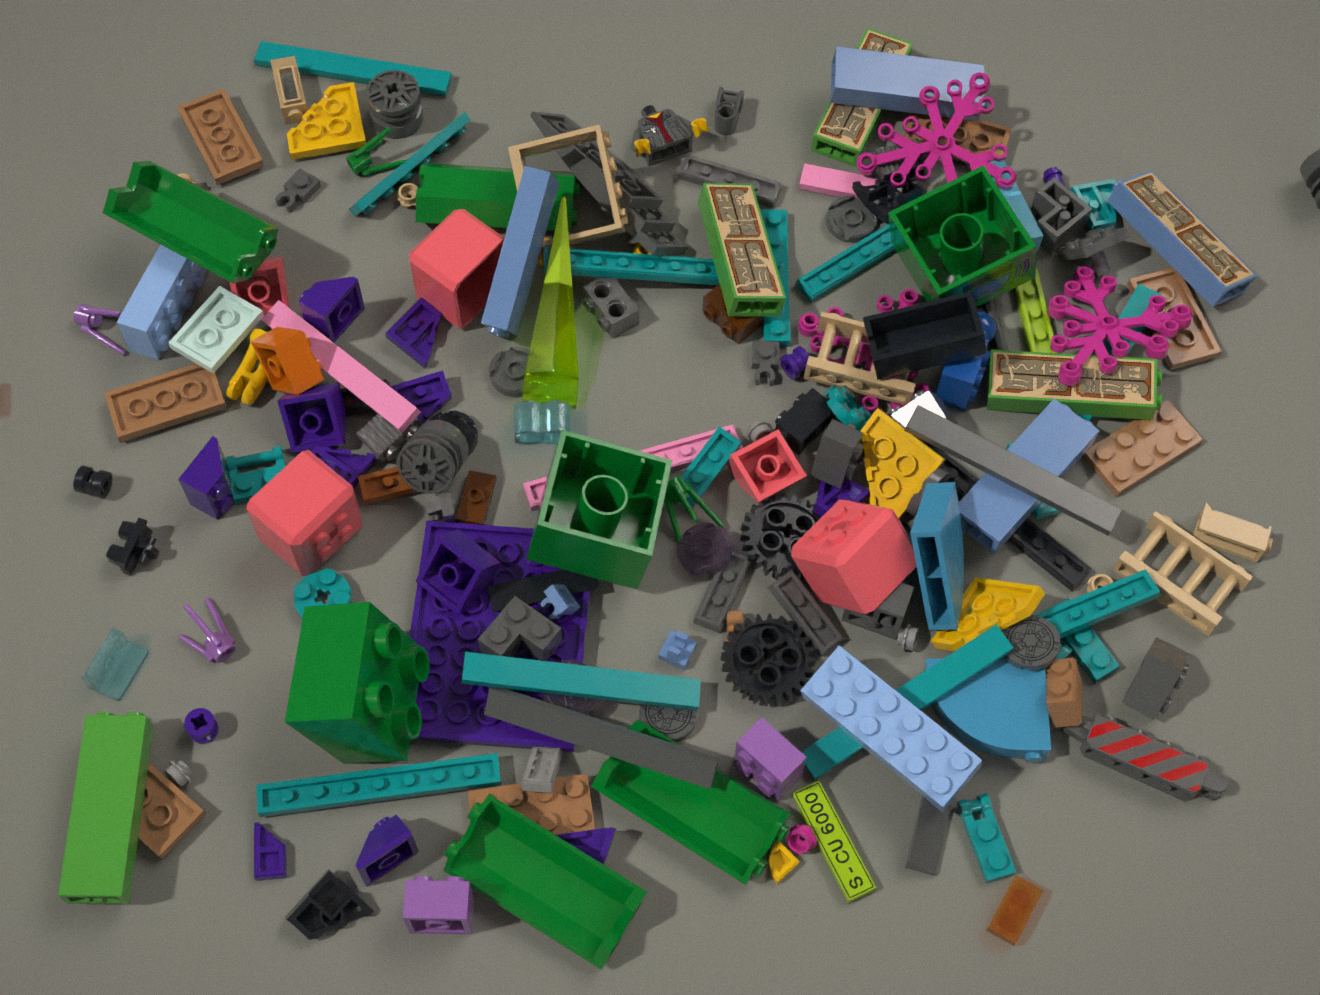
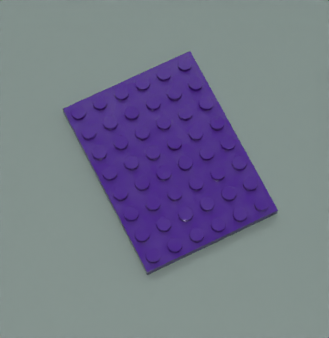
(456, 710)

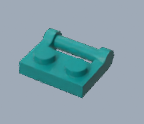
(249, 483)

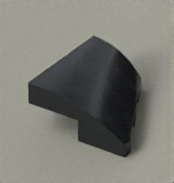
(884, 197)
(327, 907)

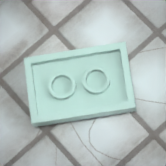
(216, 329)

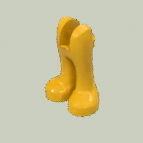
(244, 380)

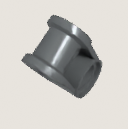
(727, 111)

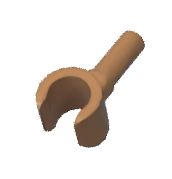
(732, 619)

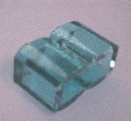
(540, 422)

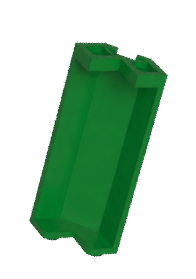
(484, 193)
(191, 222)
(721, 824)
(544, 881)

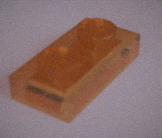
(1014, 910)

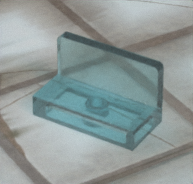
(115, 665)

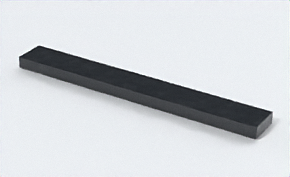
(1028, 537)

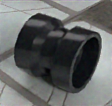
(90, 481)

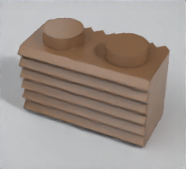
(1064, 693)

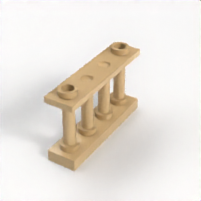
(858, 380)
(1180, 599)

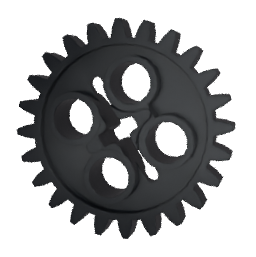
(790, 515)
(786, 677)

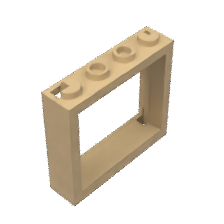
(520, 151)

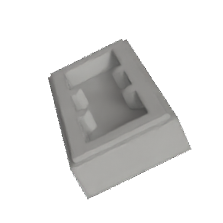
(542, 769)

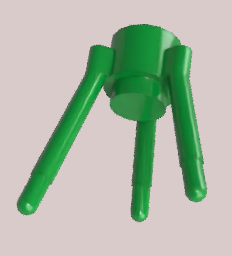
(360, 159)
(677, 492)

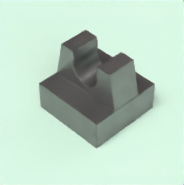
(441, 509)

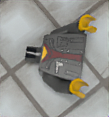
(664, 135)

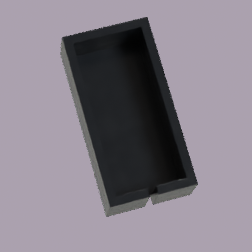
(924, 335)

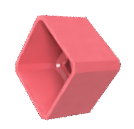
(456, 266)
(305, 513)
(855, 555)

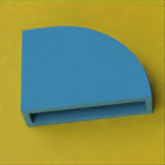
(940, 555)
(999, 711)

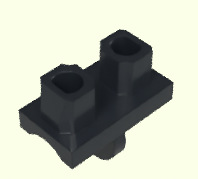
(137, 547)

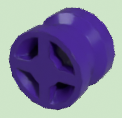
(795, 362)
(205, 731)

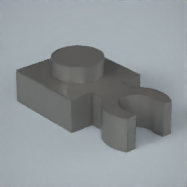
(298, 187)
(765, 359)

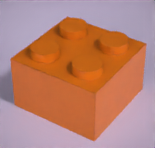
(288, 360)

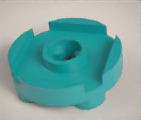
(845, 407)
(318, 583)

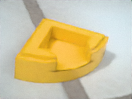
(781, 862)

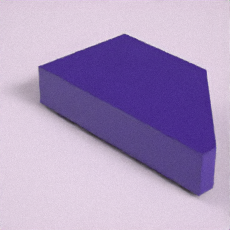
(269, 855)

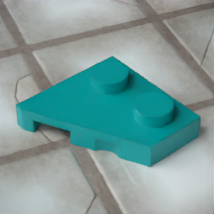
(1096, 196)

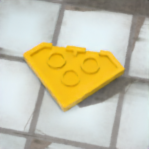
(329, 125)
(895, 462)
(988, 604)

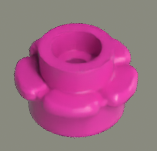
(797, 843)

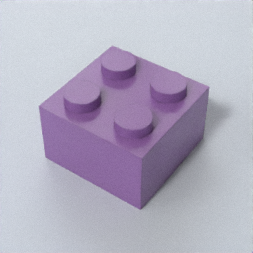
(769, 759)
(438, 906)

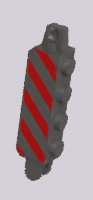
(1146, 759)

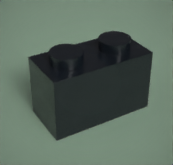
(804, 420)

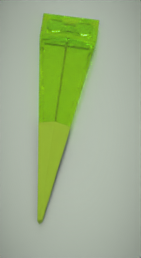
(552, 356)

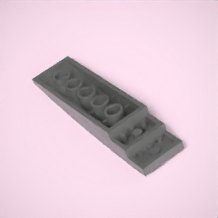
(645, 219)

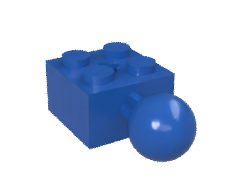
(962, 378)

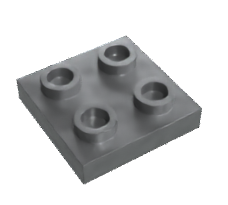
(1093, 247)

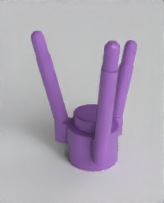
(92, 317)
(218, 646)

